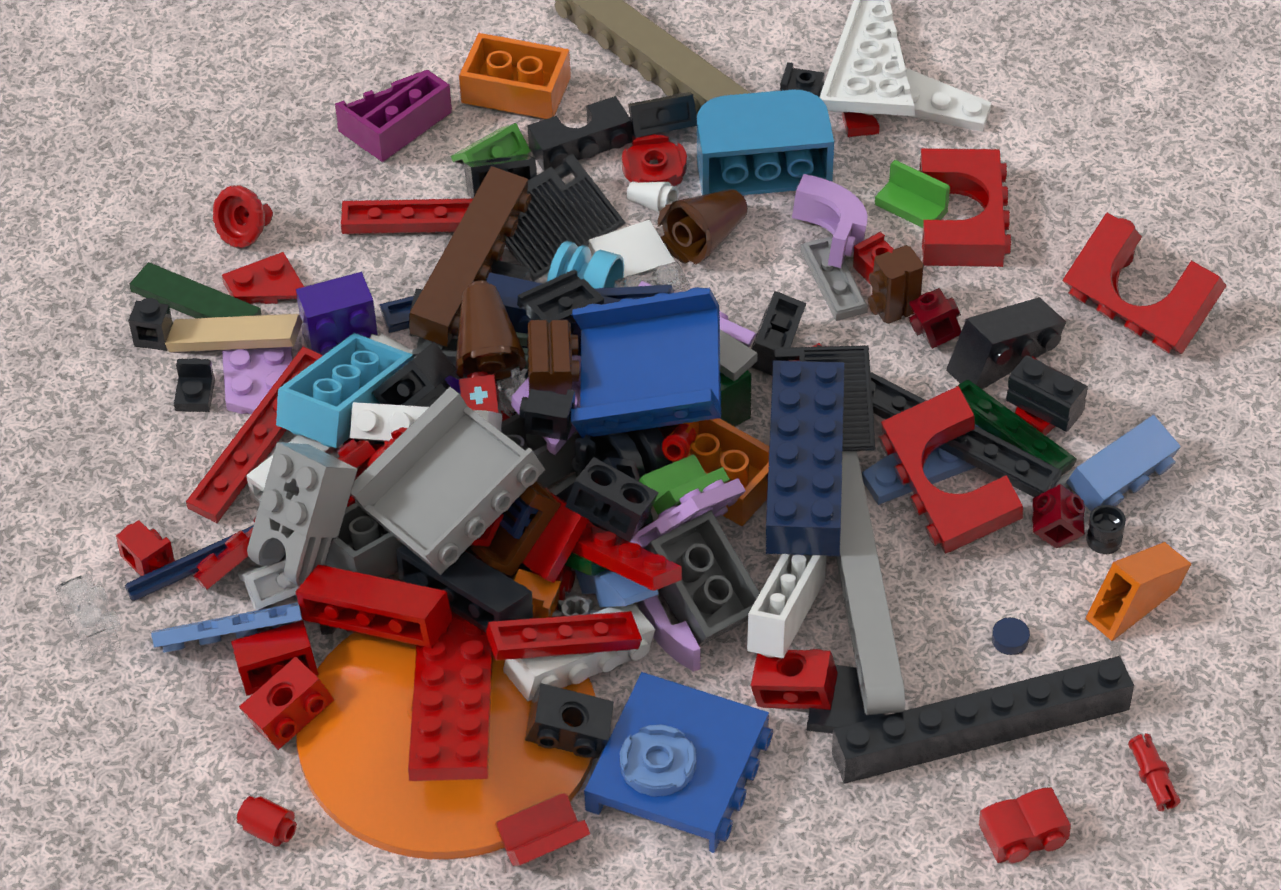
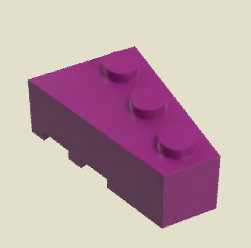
(395, 116)

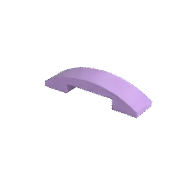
(674, 639)

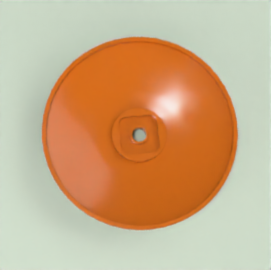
(360, 757)

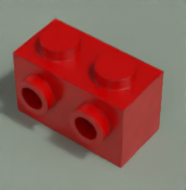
(269, 651)

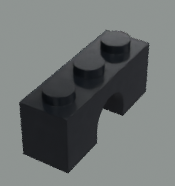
(606, 129)

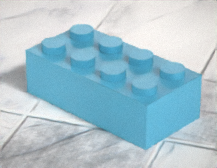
(322, 395)

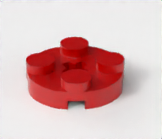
(671, 160)

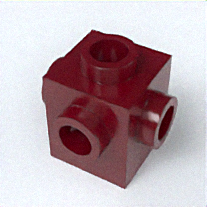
(935, 317)
(1058, 516)

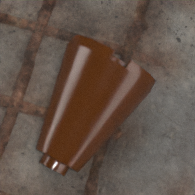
(700, 223)
(486, 334)

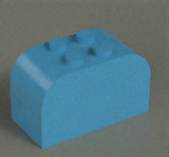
(763, 142)

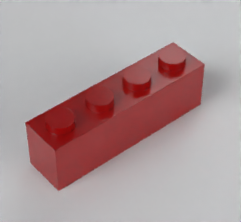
(374, 605)

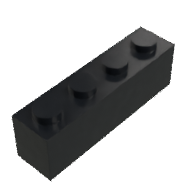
(472, 588)

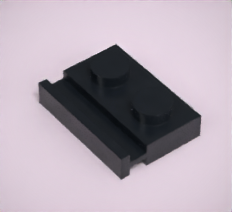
(558, 297)

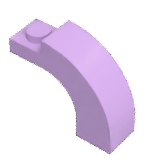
(835, 210)

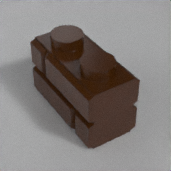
(895, 283)
(550, 356)

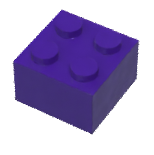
(336, 311)

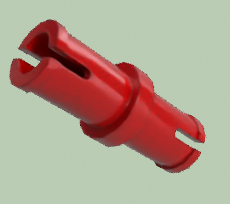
(1154, 772)

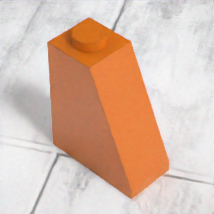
(1136, 588)

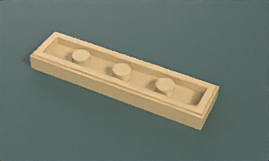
(234, 333)

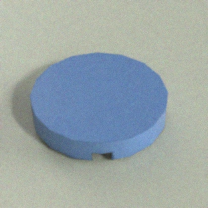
(657, 760)

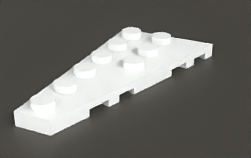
(868, 65)

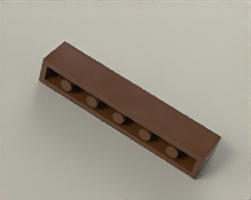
(469, 254)

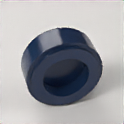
(1010, 636)

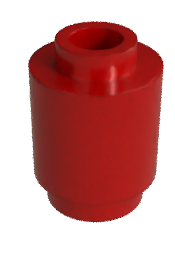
(266, 820)

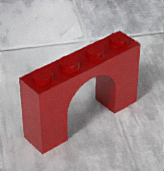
(979, 238)
(1169, 321)
(951, 517)

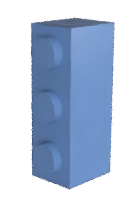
(1124, 464)

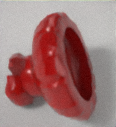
(240, 216)

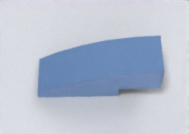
(613, 589)

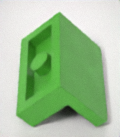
(500, 143)
(913, 195)
(678, 480)

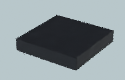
(846, 704)

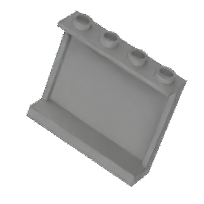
(445, 481)

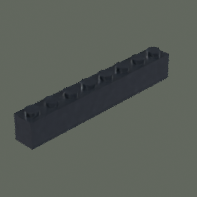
(981, 719)

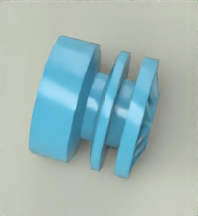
(598, 271)

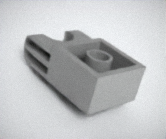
(300, 509)

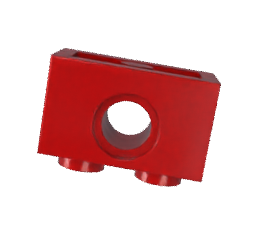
(795, 682)
(286, 703)

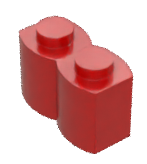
(1025, 825)

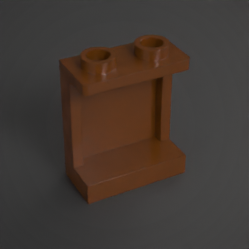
(508, 552)

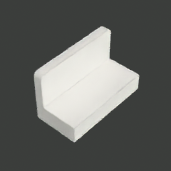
(267, 584)

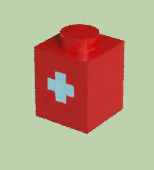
(480, 392)

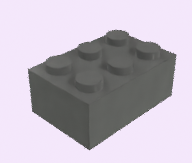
(714, 583)

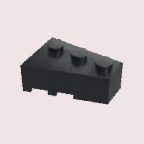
(999, 340)

